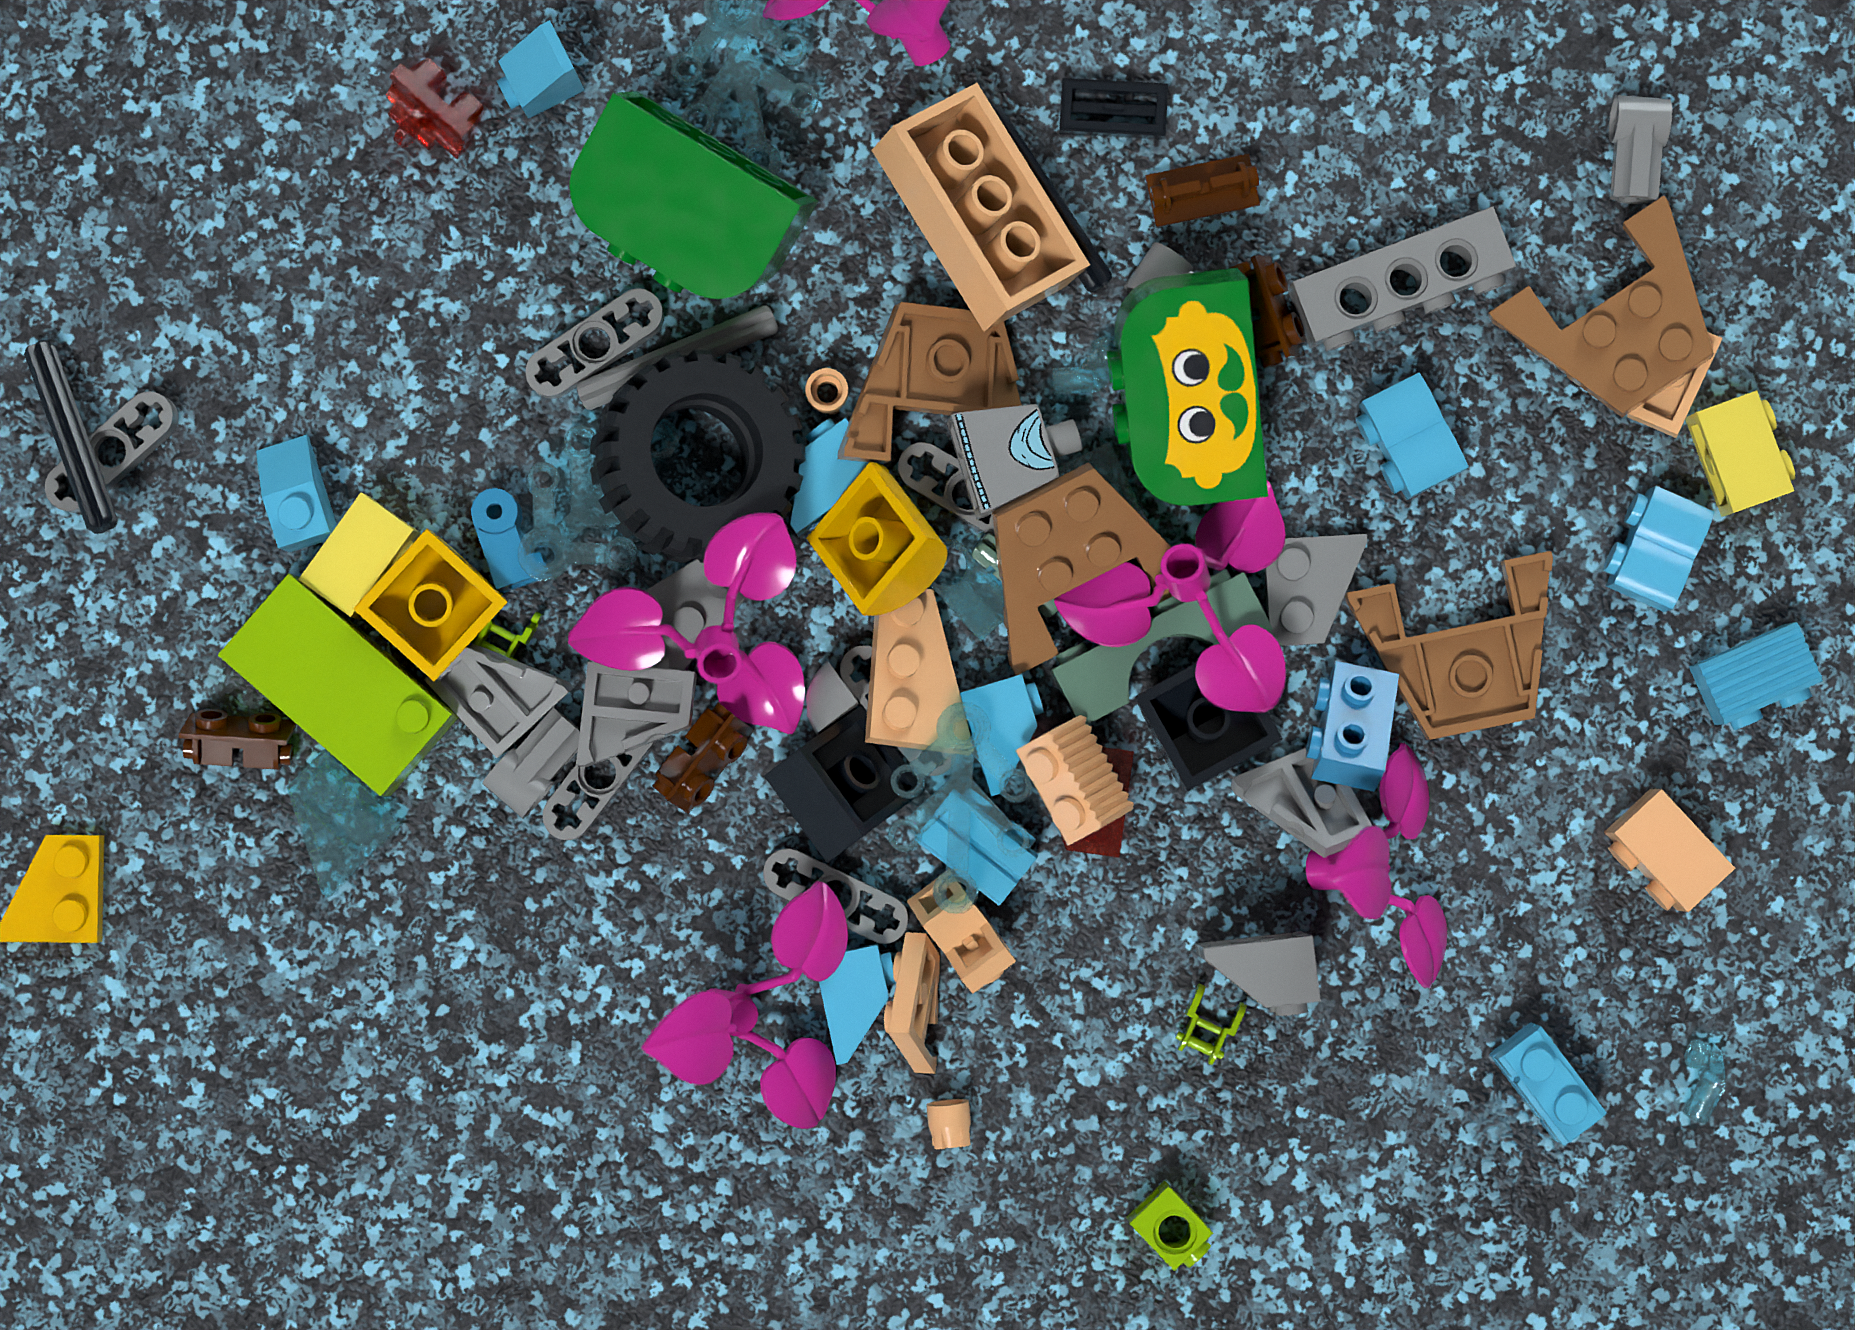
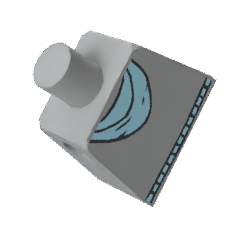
(1008, 453)

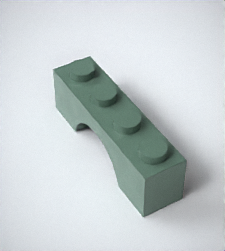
(1098, 678)

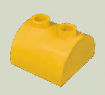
(878, 544)
(431, 604)

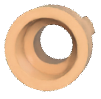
(822, 377)
(949, 1123)

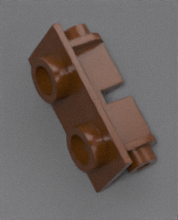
(1203, 190)
(1277, 328)
(214, 734)
(690, 779)

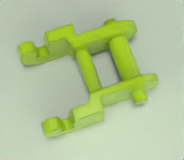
(515, 639)
(1187, 1039)

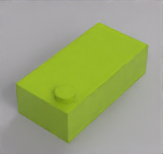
(338, 685)

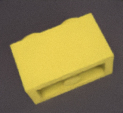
(1741, 453)
(358, 554)

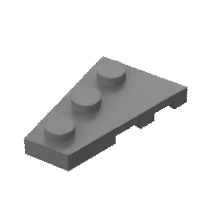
(688, 605)

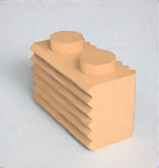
(1074, 779)

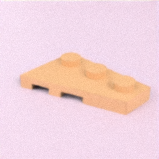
(910, 677)

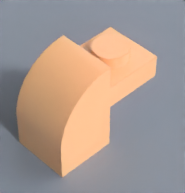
(965, 938)

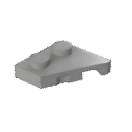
(1309, 586)
(497, 695)
(631, 709)
(1311, 810)

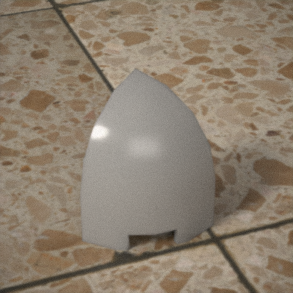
(827, 698)

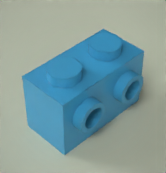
(1353, 726)

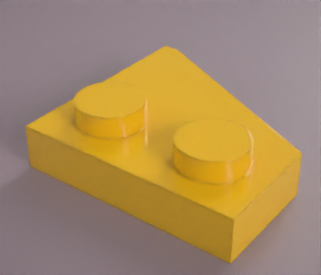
(59, 893)

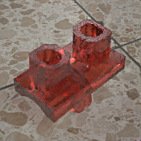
(425, 115)

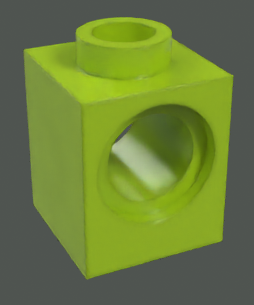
(1158, 1206)

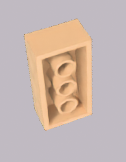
(980, 206)

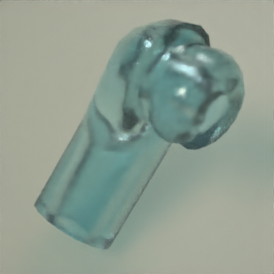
(1711, 1079)

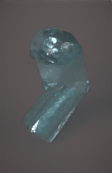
(1090, 376)

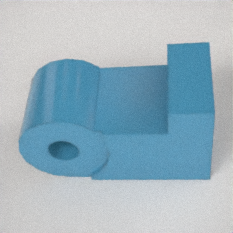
(497, 524)

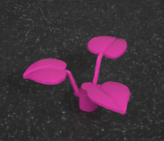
(909, 20)
(1242, 670)
(758, 688)
(1364, 870)
(696, 1033)

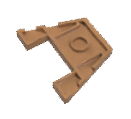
(1635, 338)
(929, 364)
(1058, 542)
(1467, 673)

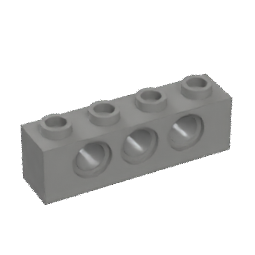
(1473, 237)

